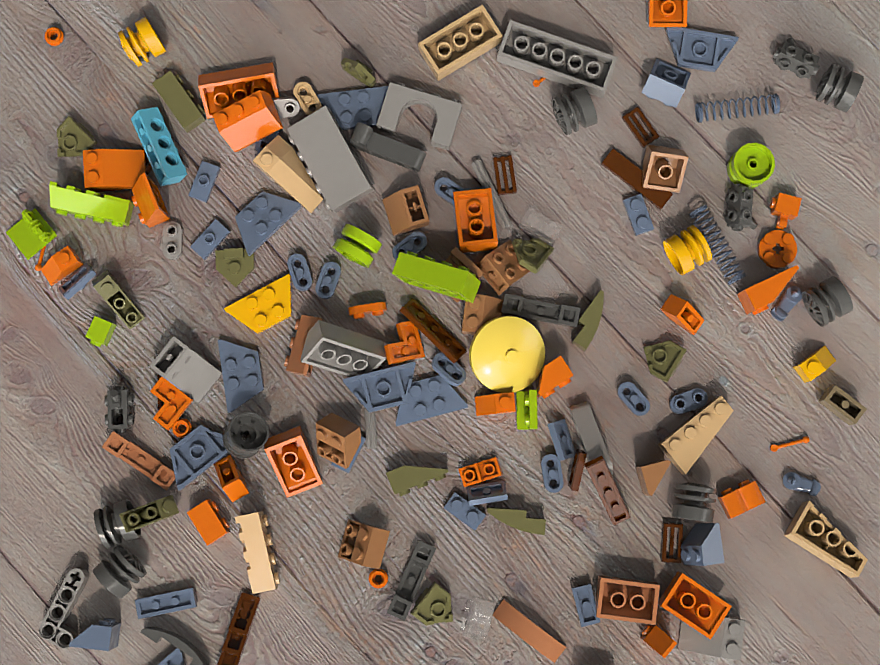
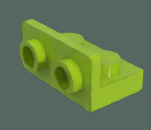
(526, 410)

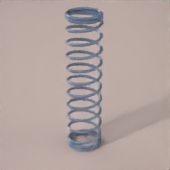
(699, 110)
(693, 214)

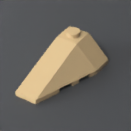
(285, 168)

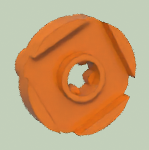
(769, 256)

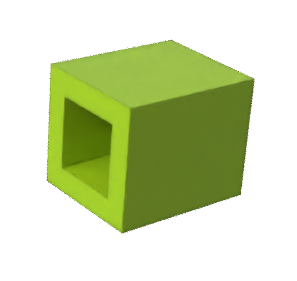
(100, 331)

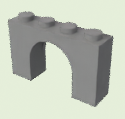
(401, 97)

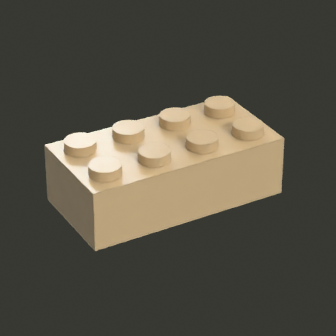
(460, 42)

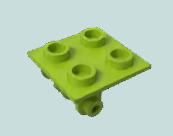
(31, 233)

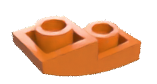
(480, 471)

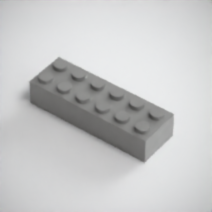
(556, 58)

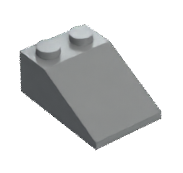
(724, 644)

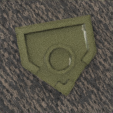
(359, 71)
(73, 138)
(532, 253)
(234, 264)
(664, 359)
(433, 606)

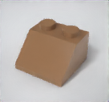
(664, 168)
(479, 312)

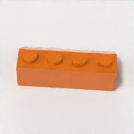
(229, 86)

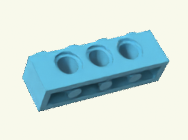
(159, 146)

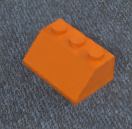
(248, 120)

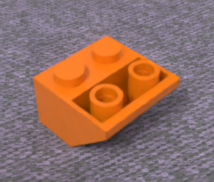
(553, 375)

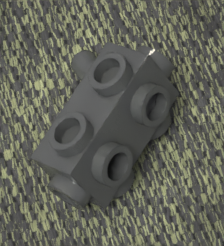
(796, 60)
(740, 208)
(118, 405)

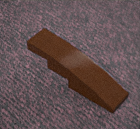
(239, 630)

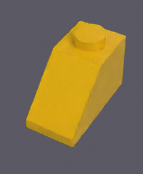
(814, 364)

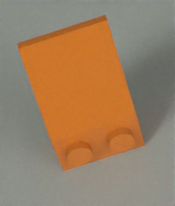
(667, 13)
(112, 168)
(149, 201)
(475, 220)
(757, 297)
(293, 461)
(694, 605)

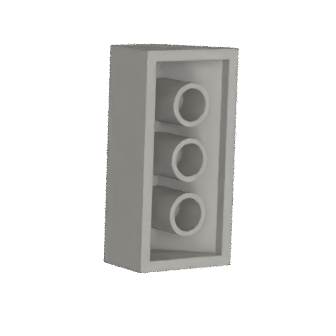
(342, 350)

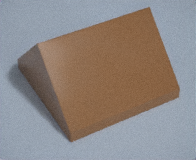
(651, 475)

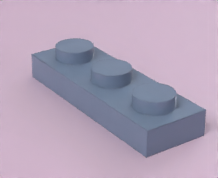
(165, 603)

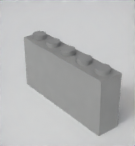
(330, 159)

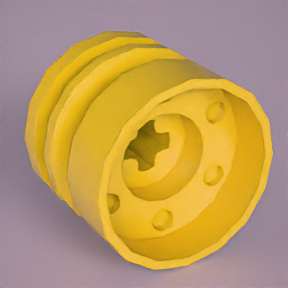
(141, 42)
(687, 249)

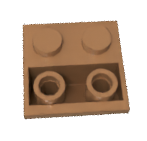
(406, 210)
(337, 439)
(363, 544)

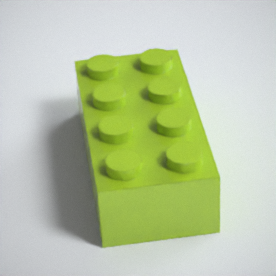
(436, 276)

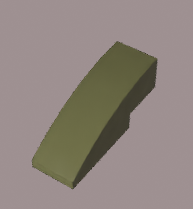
(589, 322)
(517, 519)

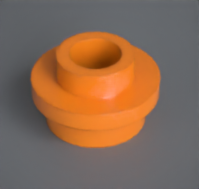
(54, 31)
(179, 422)
(373, 582)

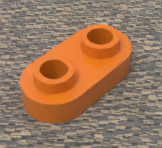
(360, 310)

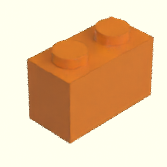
(208, 521)

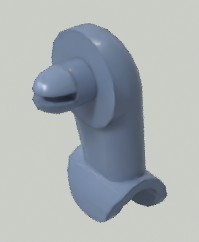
(787, 302)
(799, 483)

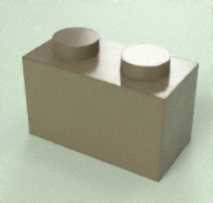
(842, 405)

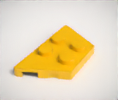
(265, 306)

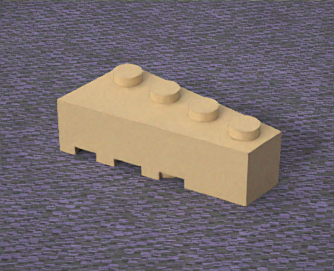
(694, 435)
(821, 539)
(258, 551)

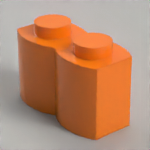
(741, 499)

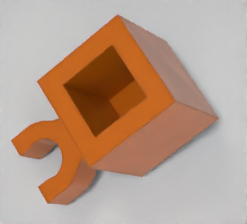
(785, 207)

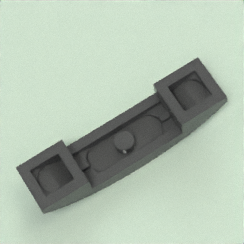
(540, 311)
(411, 580)
(156, 635)

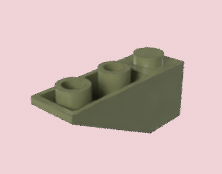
(117, 299)
(409, 476)
(149, 513)

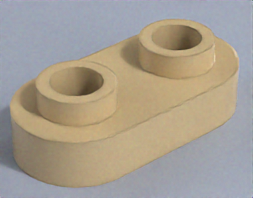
(307, 100)

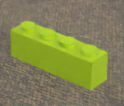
(90, 205)

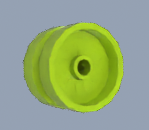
(751, 165)
(357, 245)

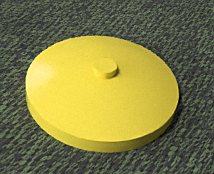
(507, 354)

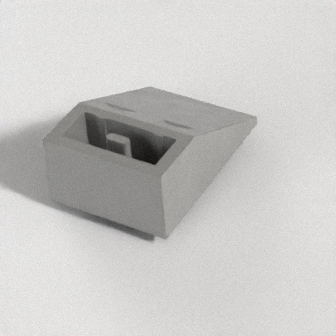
(185, 369)

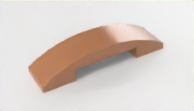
(140, 460)
(528, 631)

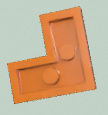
(409, 346)
(174, 403)

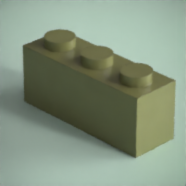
(179, 101)

